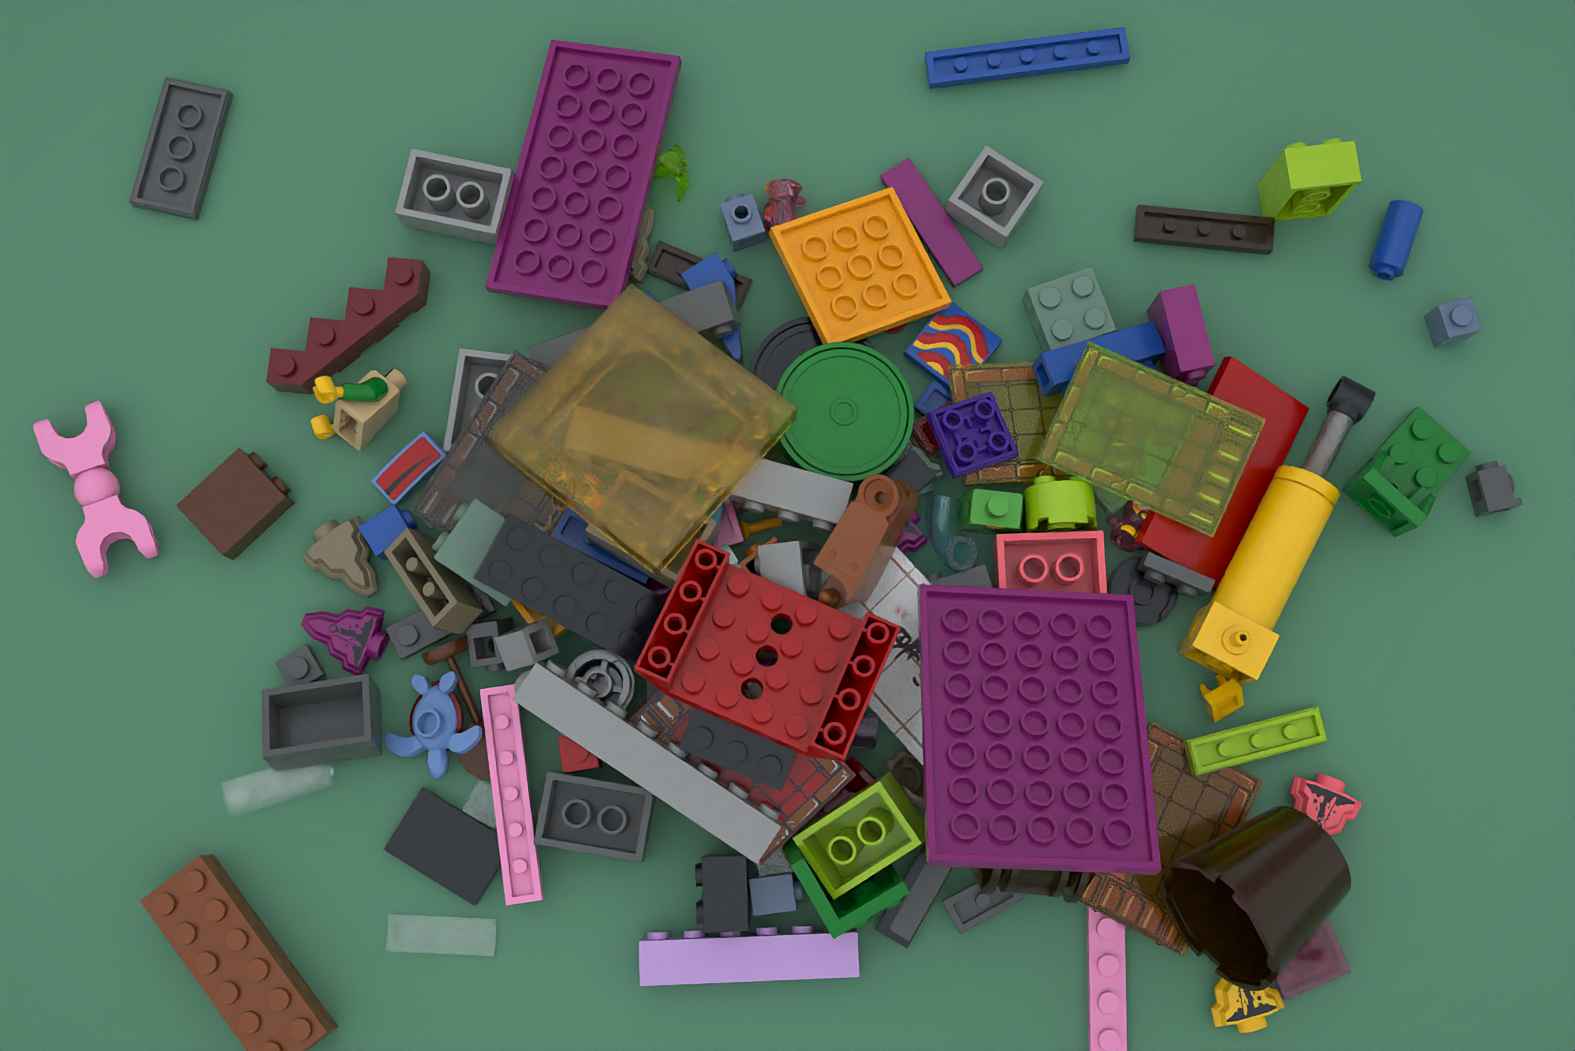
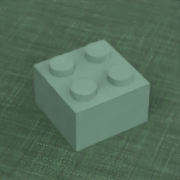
(1068, 310)

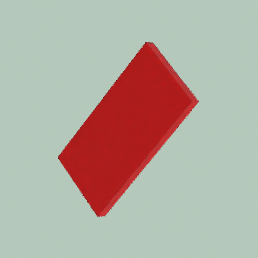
(1283, 417)

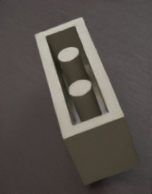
(434, 586)

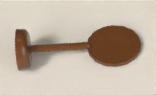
(476, 759)

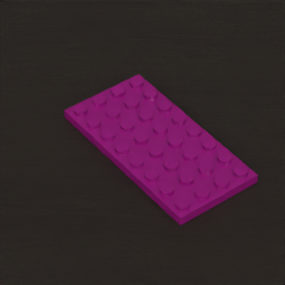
(584, 175)

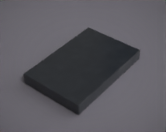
(447, 846)

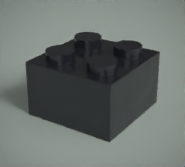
(725, 893)

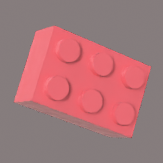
(1050, 561)

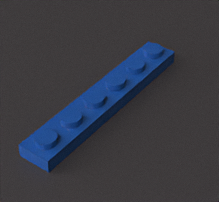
(1027, 57)

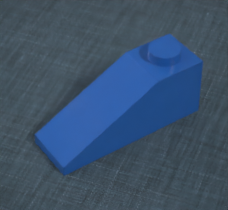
(708, 272)

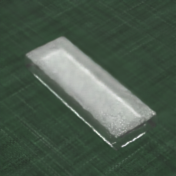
(442, 934)

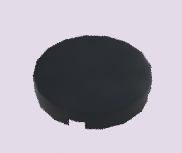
(1151, 600)

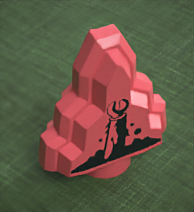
(1324, 801)

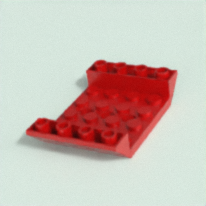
(723, 619)

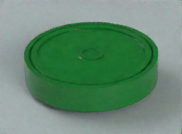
(849, 414)

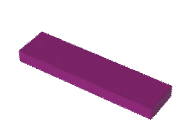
(932, 223)

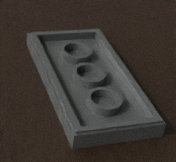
(181, 148)

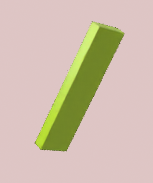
(1254, 740)

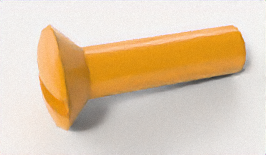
(748, 528)

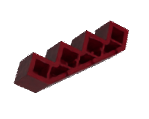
(368, 319)

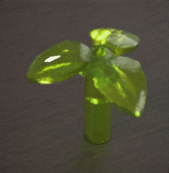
(673, 164)

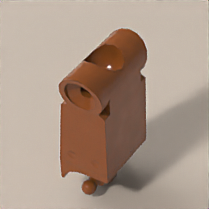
(865, 540)

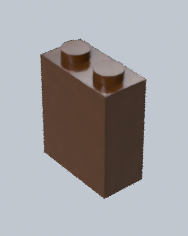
(236, 503)

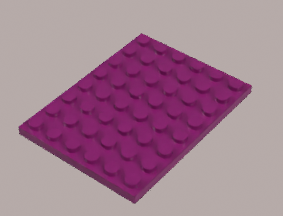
(1034, 731)

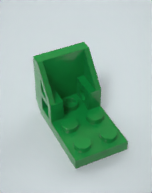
(1405, 473)

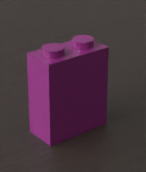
(1183, 333)

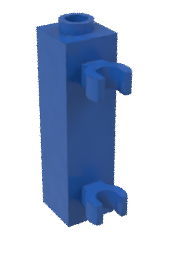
(1138, 343)

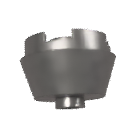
(606, 674)

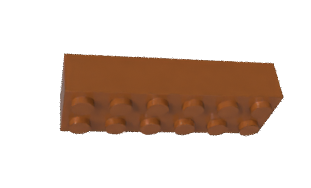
(237, 960)

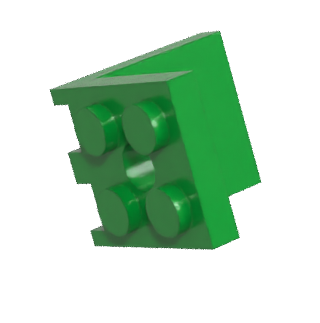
(855, 906)

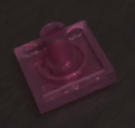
(1314, 965)

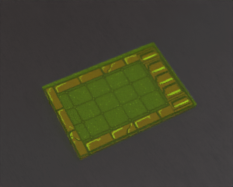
(1150, 439)

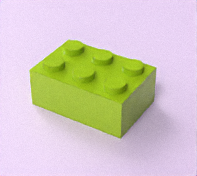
(1309, 180)
(861, 835)

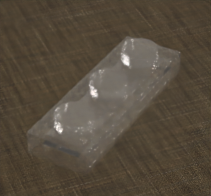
(272, 787)

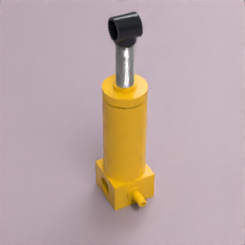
(1237, 626)

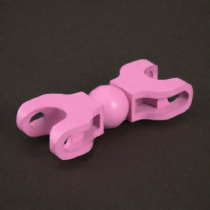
(96, 489)

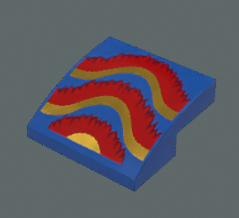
(951, 339)

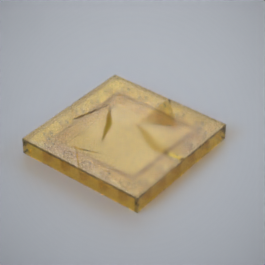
(643, 428)

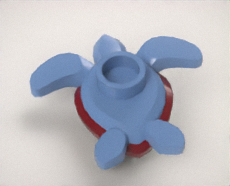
(435, 725)

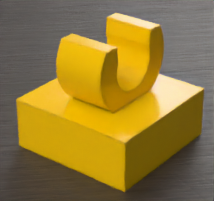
(1223, 699)

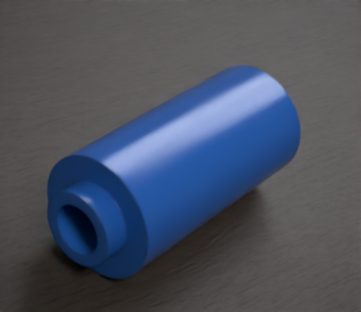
(1395, 239)

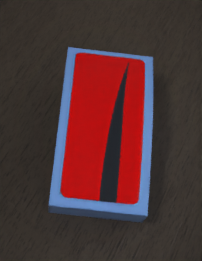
(409, 468)

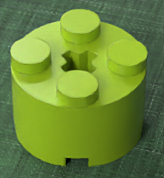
(1059, 505)

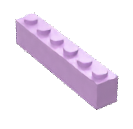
(747, 956)

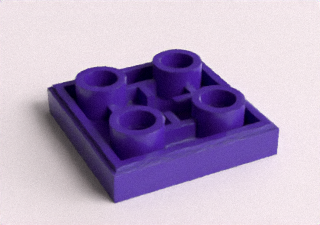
(972, 435)

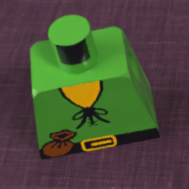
(991, 512)

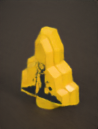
(1243, 1007)

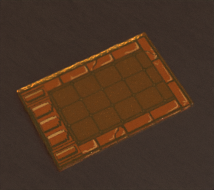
(1187, 815)

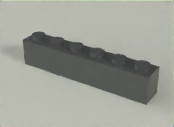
(705, 310)

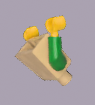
(361, 407)

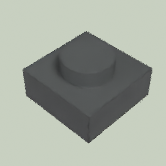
(301, 667)

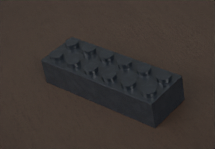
(570, 588)

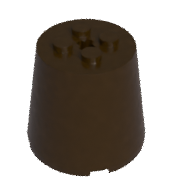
(1256, 894)

